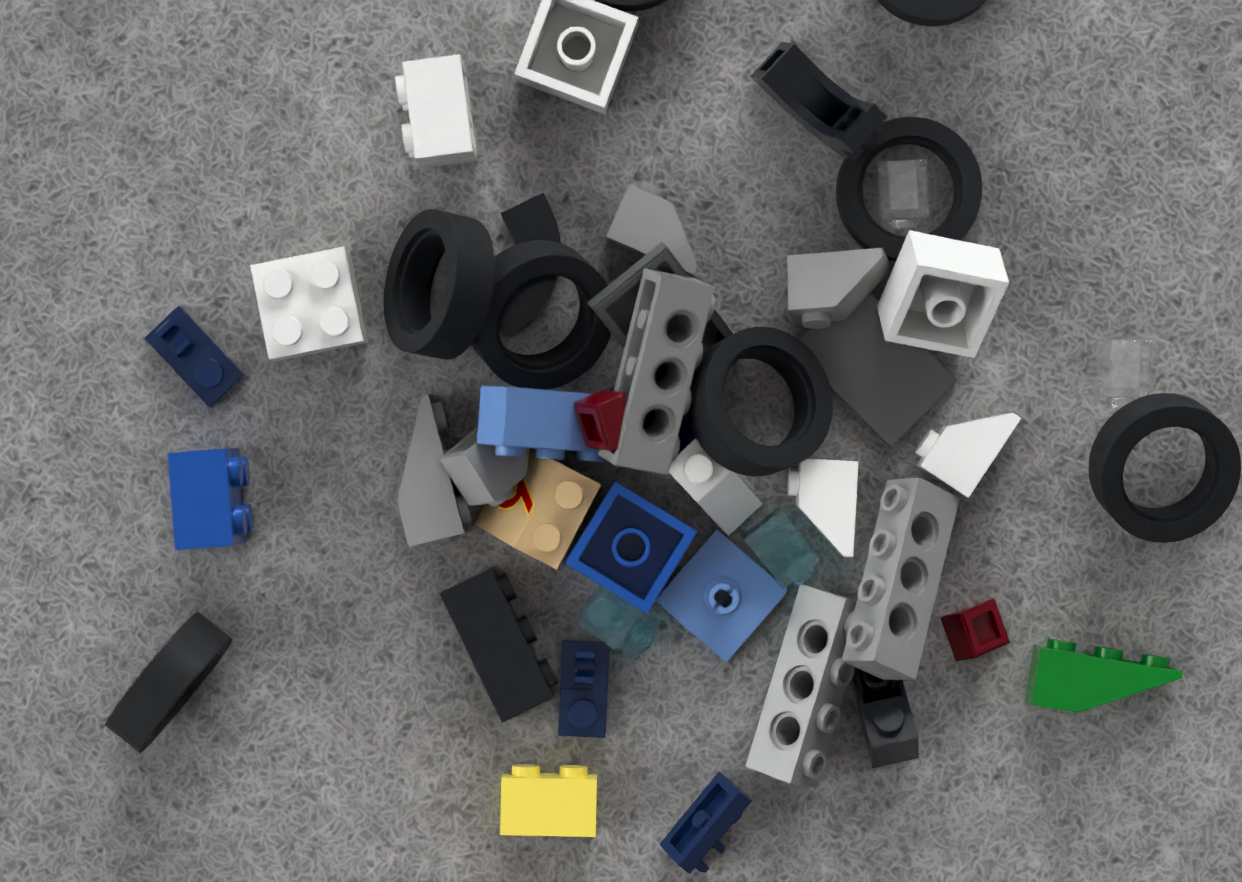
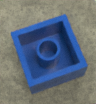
(209, 498)
(631, 547)

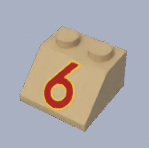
(542, 511)

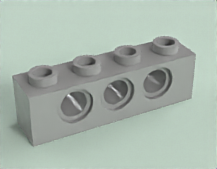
(647, 347)
(900, 579)
(789, 698)

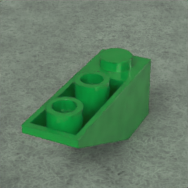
(1083, 680)

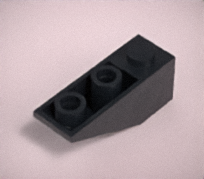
(885, 719)

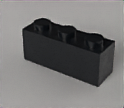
(500, 643)

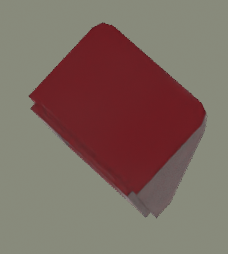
(601, 418)
(975, 630)

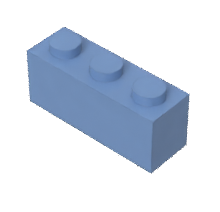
(532, 419)

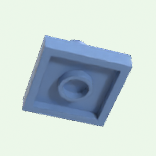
(721, 595)

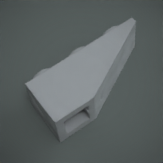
(427, 493)

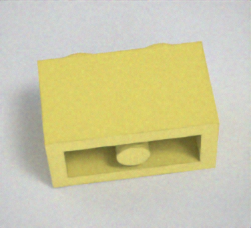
(548, 802)

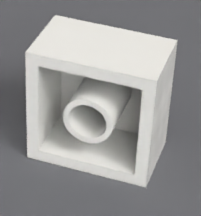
(577, 51)
(438, 110)
(942, 294)
(309, 303)

